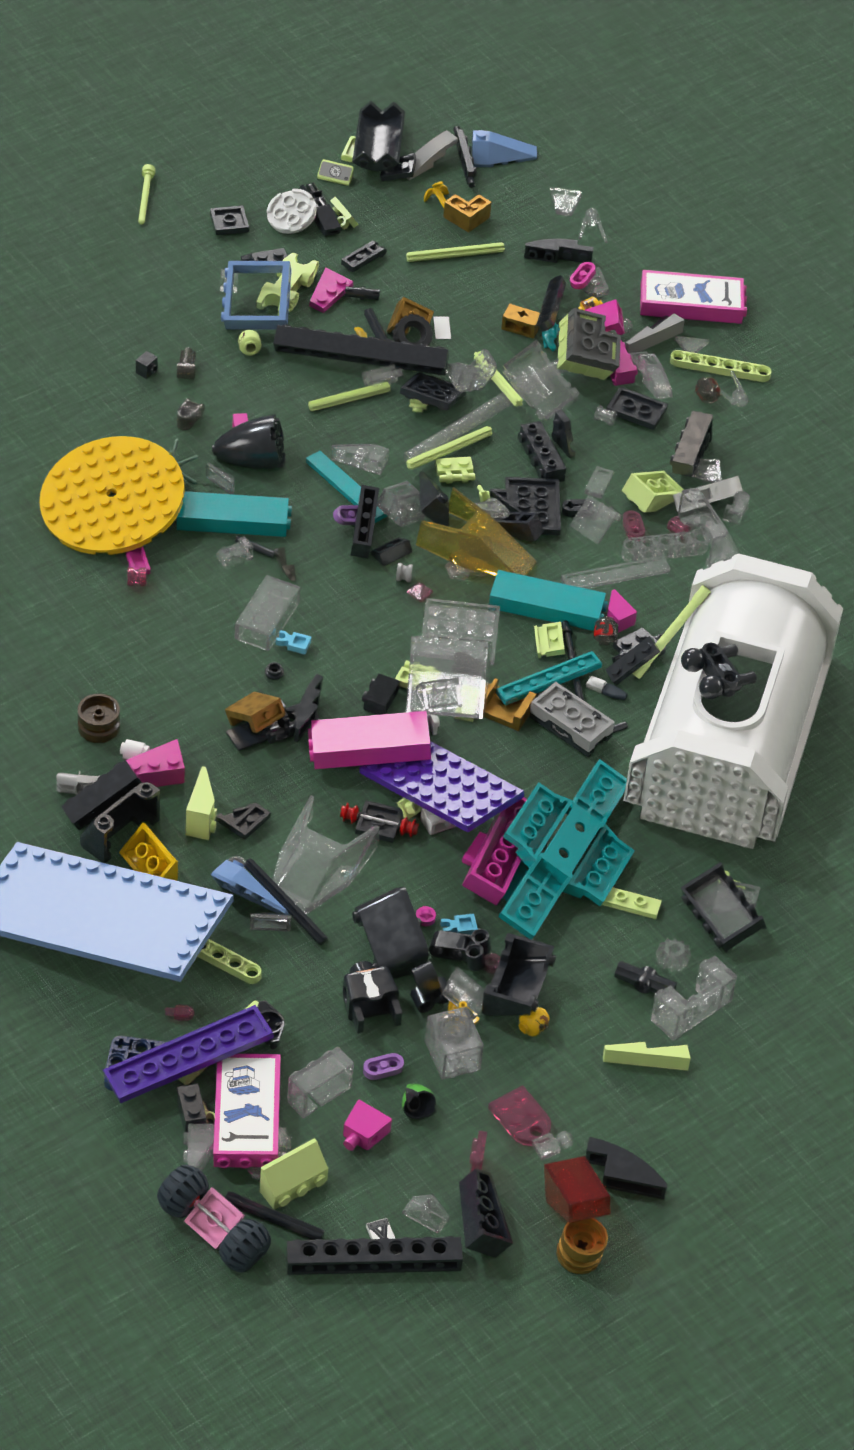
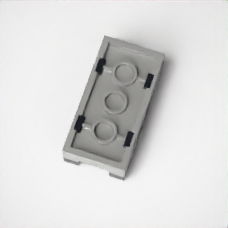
(571, 719)

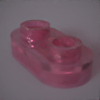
(633, 524)

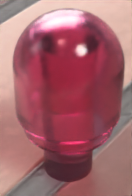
(180, 1012)

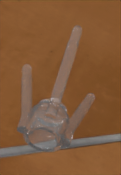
(592, 218)
(739, 396)

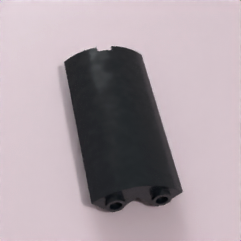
(378, 137)

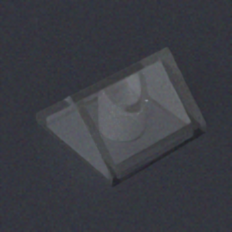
(440, 694)

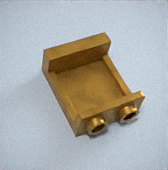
(257, 709)
(511, 715)

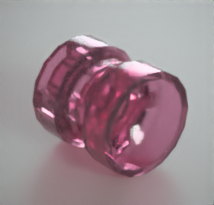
(136, 576)

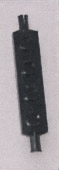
(465, 156)

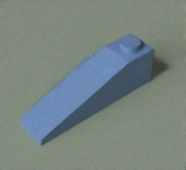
(494, 148)
(239, 881)

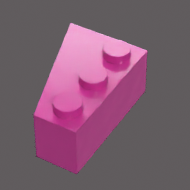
(160, 765)

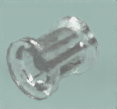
(605, 415)

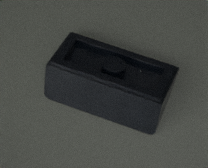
(392, 551)

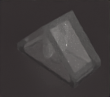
(427, 1212)

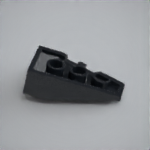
(433, 500)

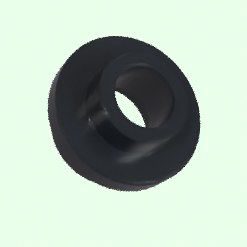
(274, 671)

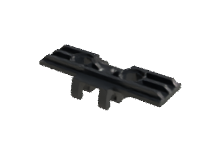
(279, 730)

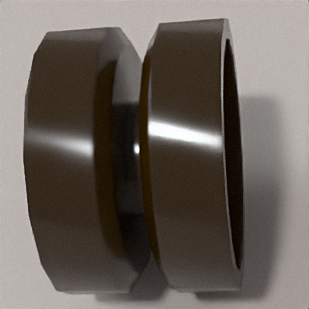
(98, 718)

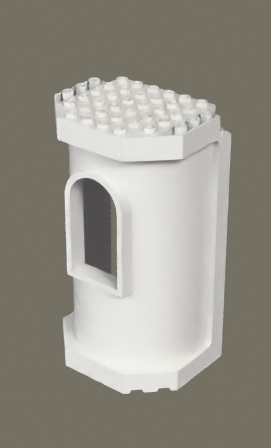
(738, 775)

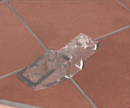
(653, 374)

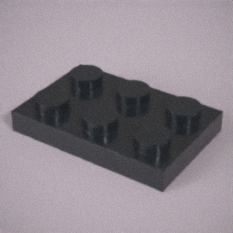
(637, 408)

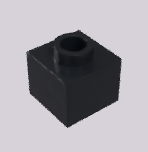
(146, 364)

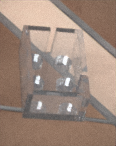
(320, 1079)

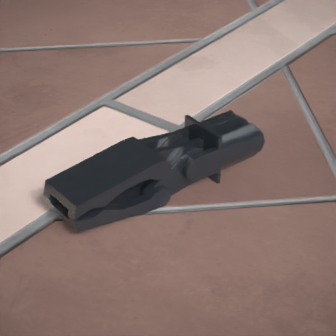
(325, 217)

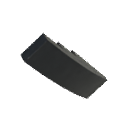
(308, 707)

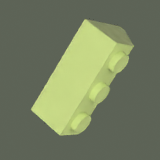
(293, 1174)

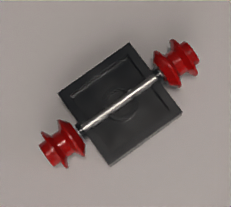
(384, 816)

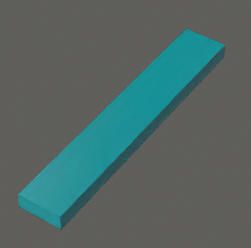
(338, 479)
(544, 679)

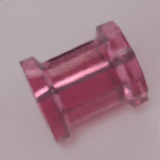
(677, 521)

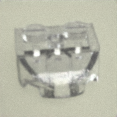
(485, 367)
(377, 376)

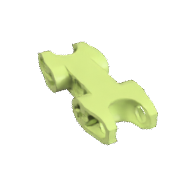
(300, 275)

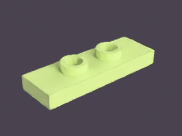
(633, 903)

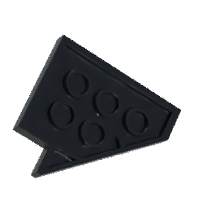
(533, 496)

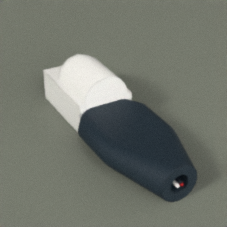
(606, 688)

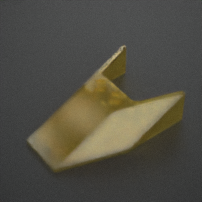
(477, 546)

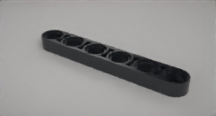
(551, 303)

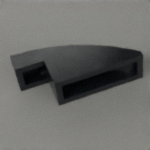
(625, 1170)

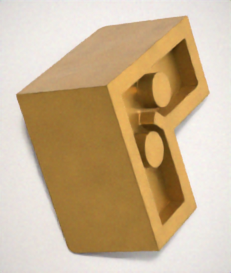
(467, 214)
(407, 307)

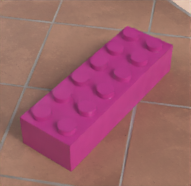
(495, 860)

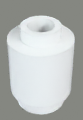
(133, 748)

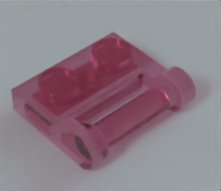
(478, 1151)

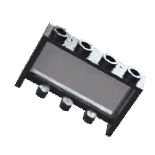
(722, 908)

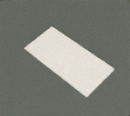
(442, 328)

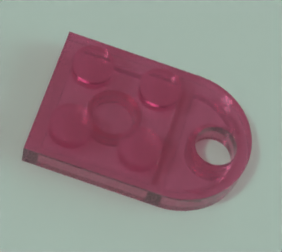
(521, 1115)

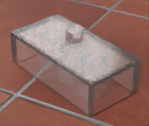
(267, 612)

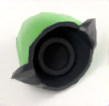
(418, 1102)

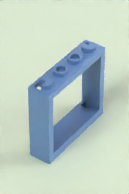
(256, 322)

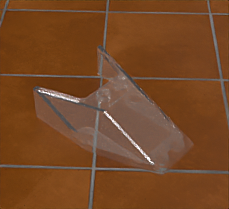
(317, 867)

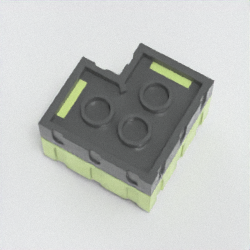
(587, 346)

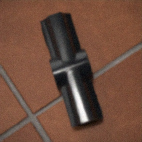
(642, 979)

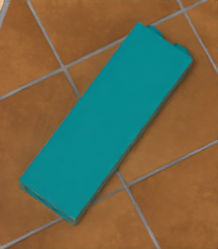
(234, 514)
(547, 600)

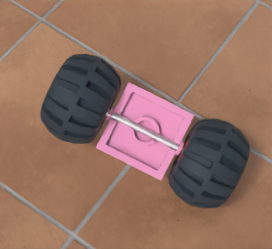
(214, 1218)

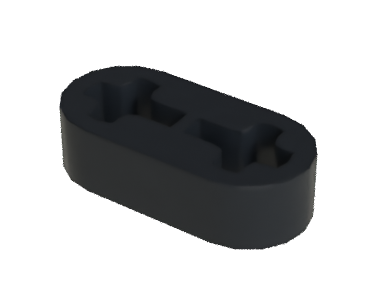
(574, 504)

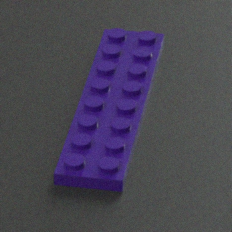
(188, 1054)

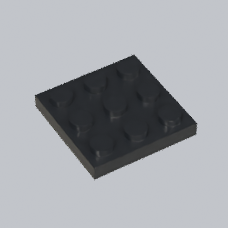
(431, 391)

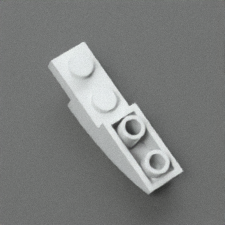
(716, 491)

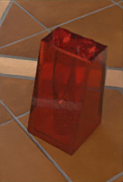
(575, 1190)

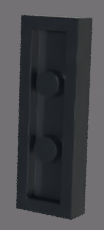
(632, 660)

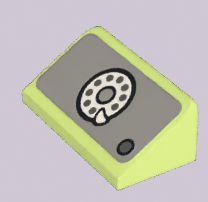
(335, 172)

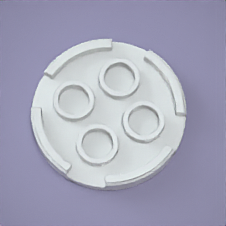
(291, 211)

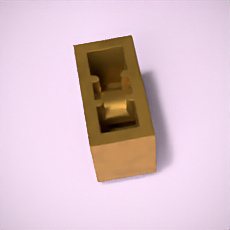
(520, 321)

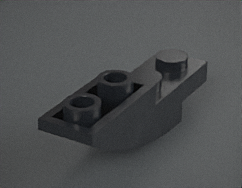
(554, 249)

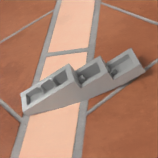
(433, 151)

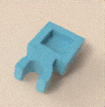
(295, 642)
(461, 924)

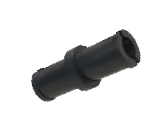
(362, 293)

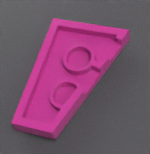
(329, 290)

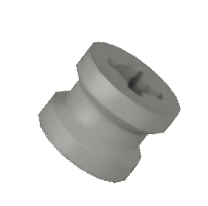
(404, 572)

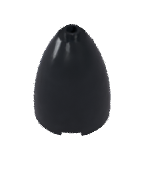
(253, 444)

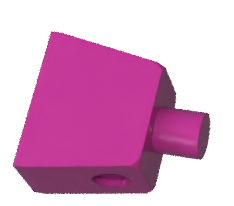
(365, 1126)

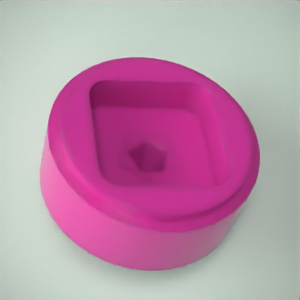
(426, 915)

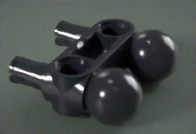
(721, 674)

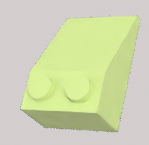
(651, 490)
(200, 809)

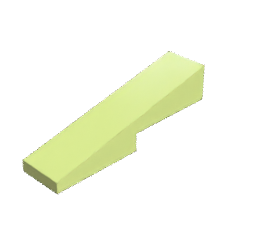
(638, 1054)

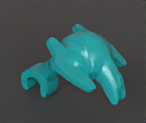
(549, 336)

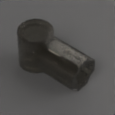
(187, 365)

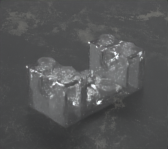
(714, 988)

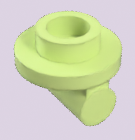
(417, 406)

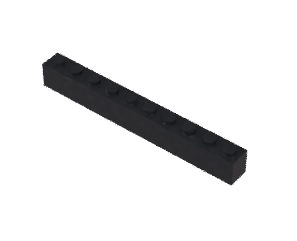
(361, 349)

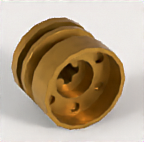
(582, 1245)

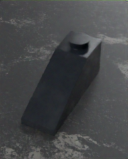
(522, 525)

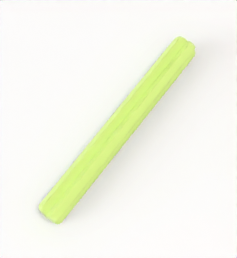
(348, 396)

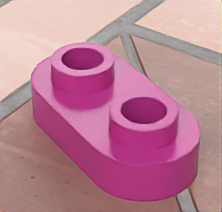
(582, 275)

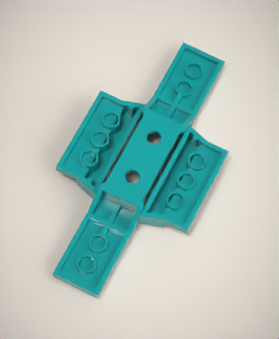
(550, 872)

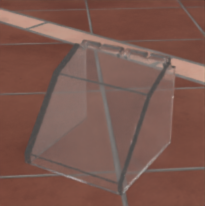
(447, 661)

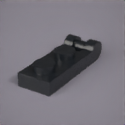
(363, 256)

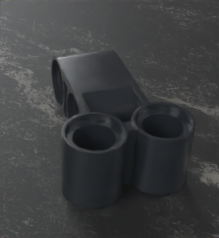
(462, 947)
(428, 988)

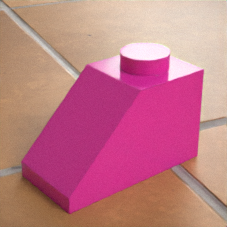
(621, 611)

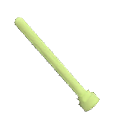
(148, 173)

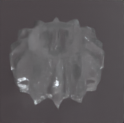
(673, 954)

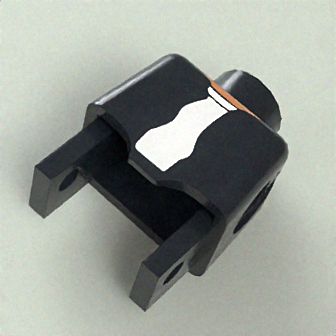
(370, 994)

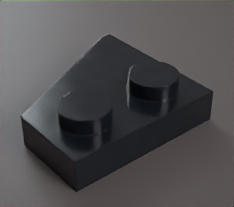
(562, 432)
(245, 820)

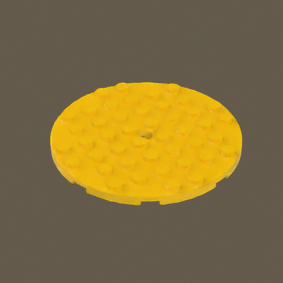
(145, 503)

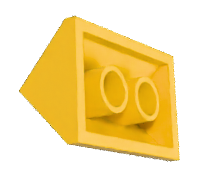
(148, 855)

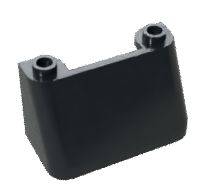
(137, 806)
(393, 932)
(518, 977)

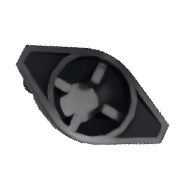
(274, 1020)

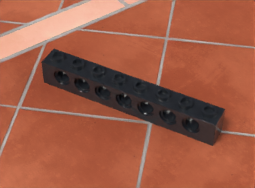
(363, 1260)

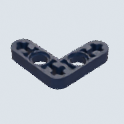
(124, 1053)

